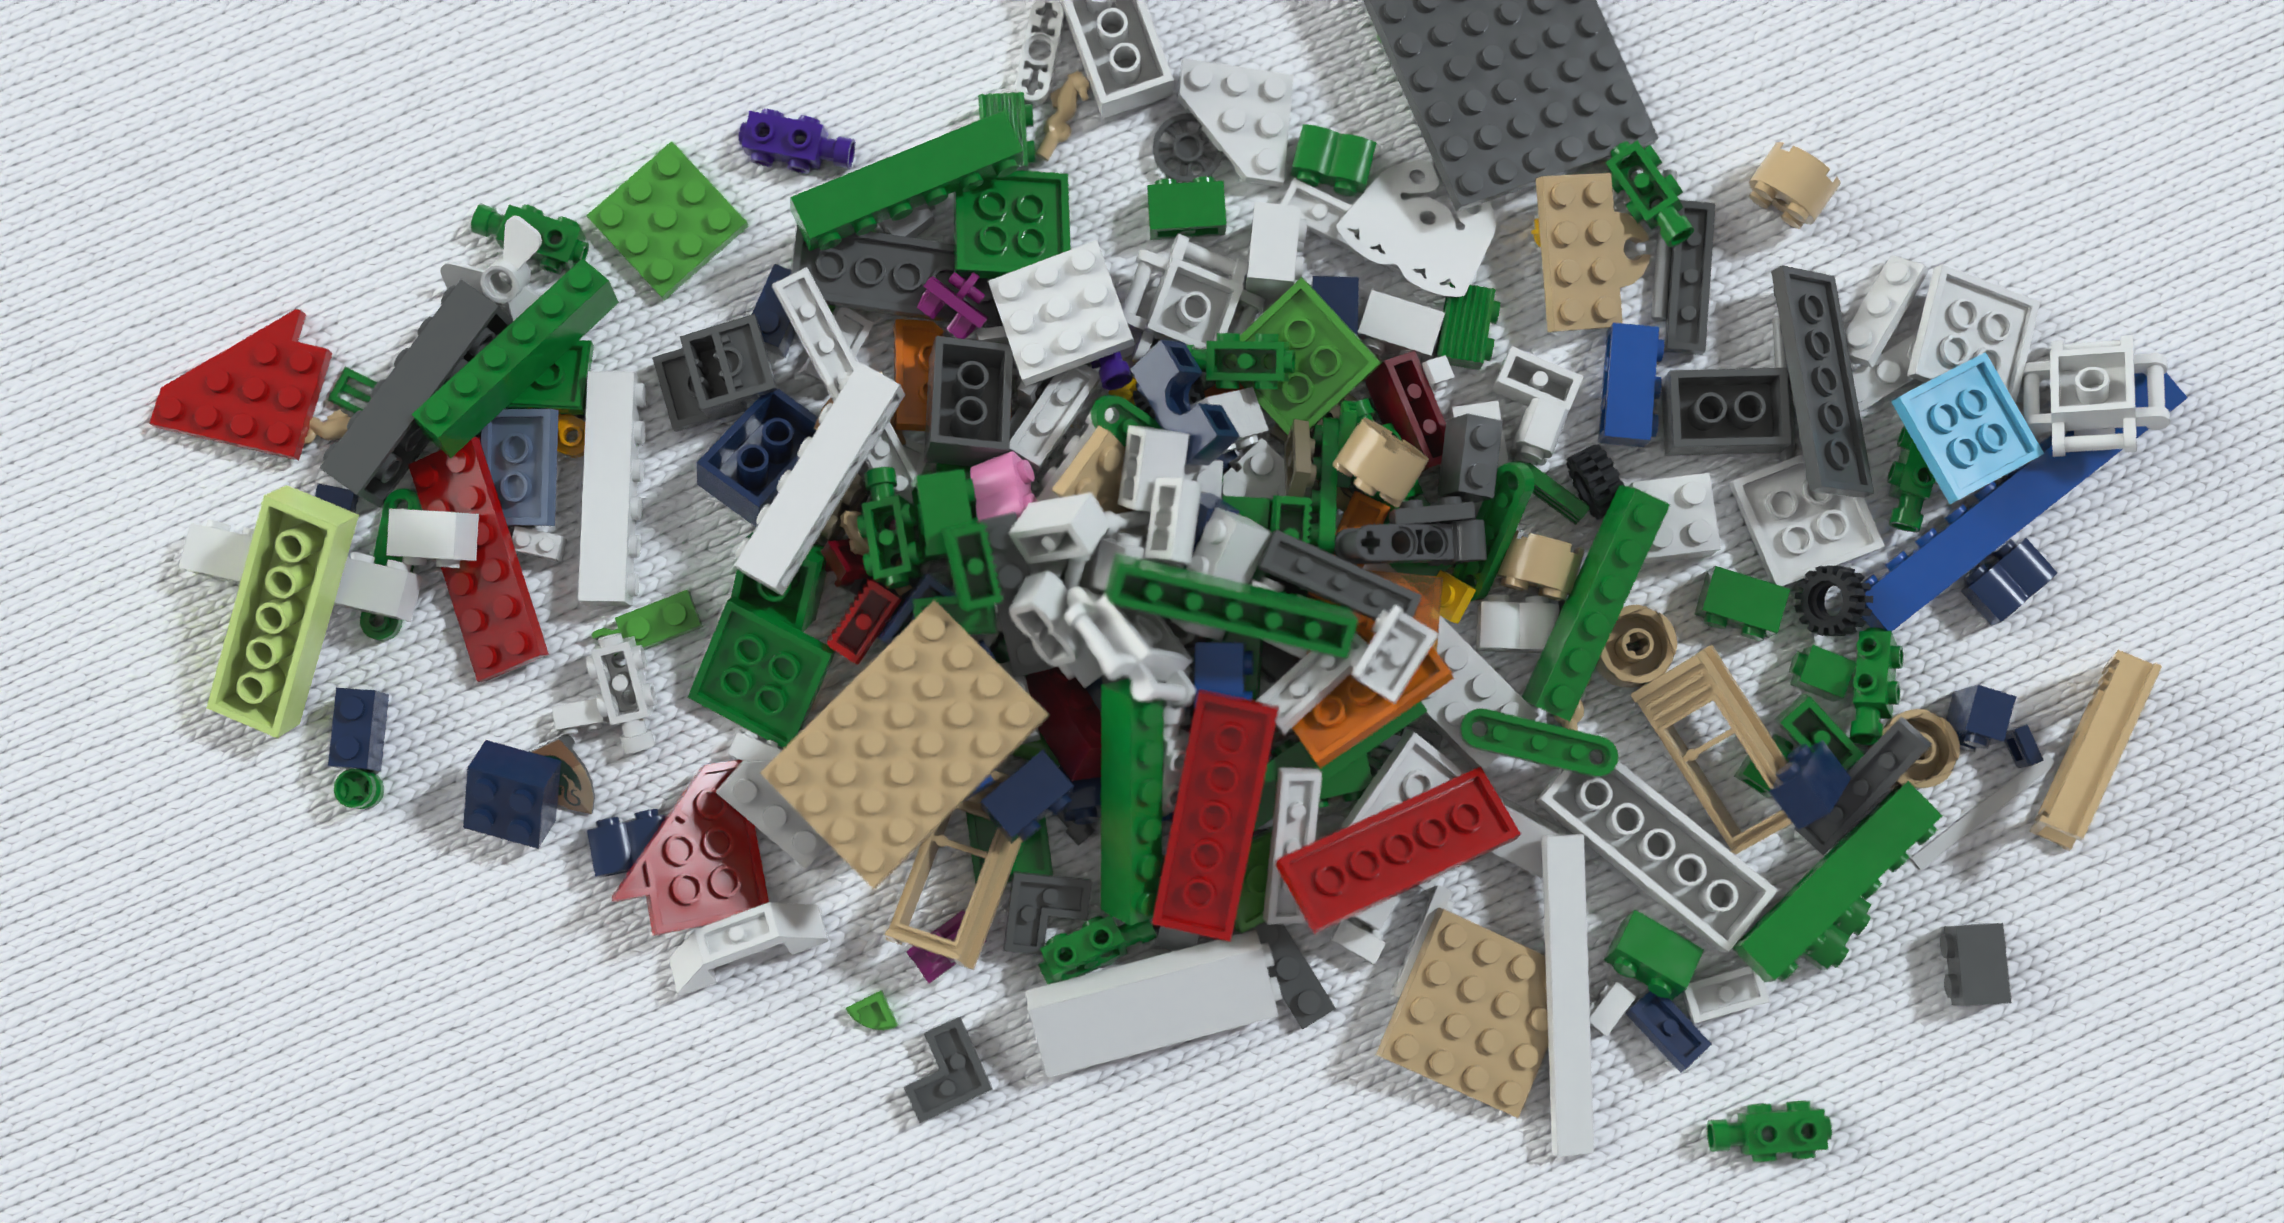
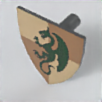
(575, 783)

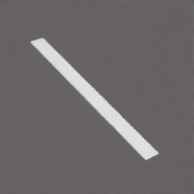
(1982, 812)

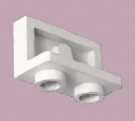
(1392, 654)

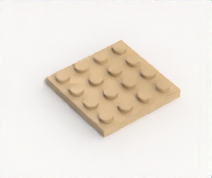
(1472, 1014)

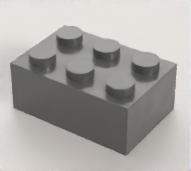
(968, 401)
(1725, 411)

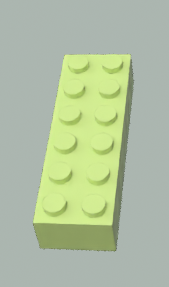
(282, 610)

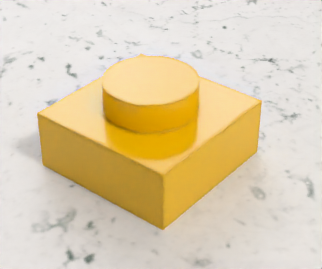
(1455, 597)

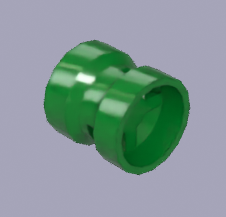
(352, 784)

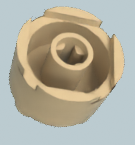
(1793, 184)
(1380, 462)
(1541, 564)
(1656, 650)
(1939, 759)

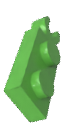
(657, 621)

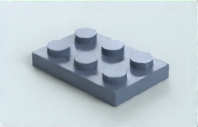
(523, 464)

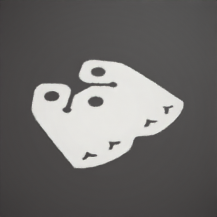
(1411, 243)

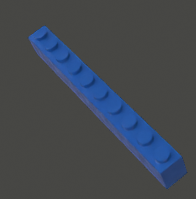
(1988, 523)

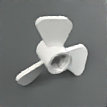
(520, 244)

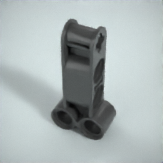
(1413, 543)

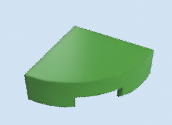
(873, 1012)

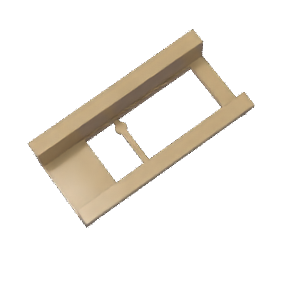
(1687, 690)
(2095, 749)
(983, 902)

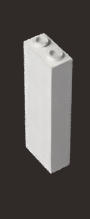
(1153, 1003)

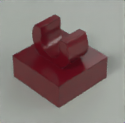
(843, 562)

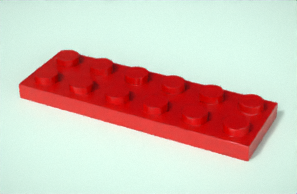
(488, 592)
(1215, 814)
(1397, 849)

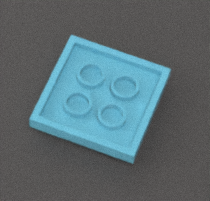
(1967, 427)

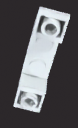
(742, 935)

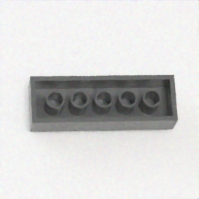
(384, 434)

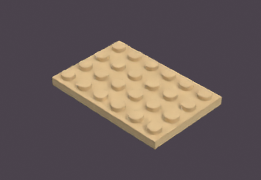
(904, 744)

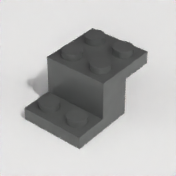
(715, 373)

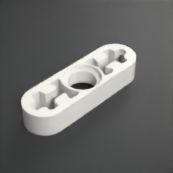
(1055, 28)

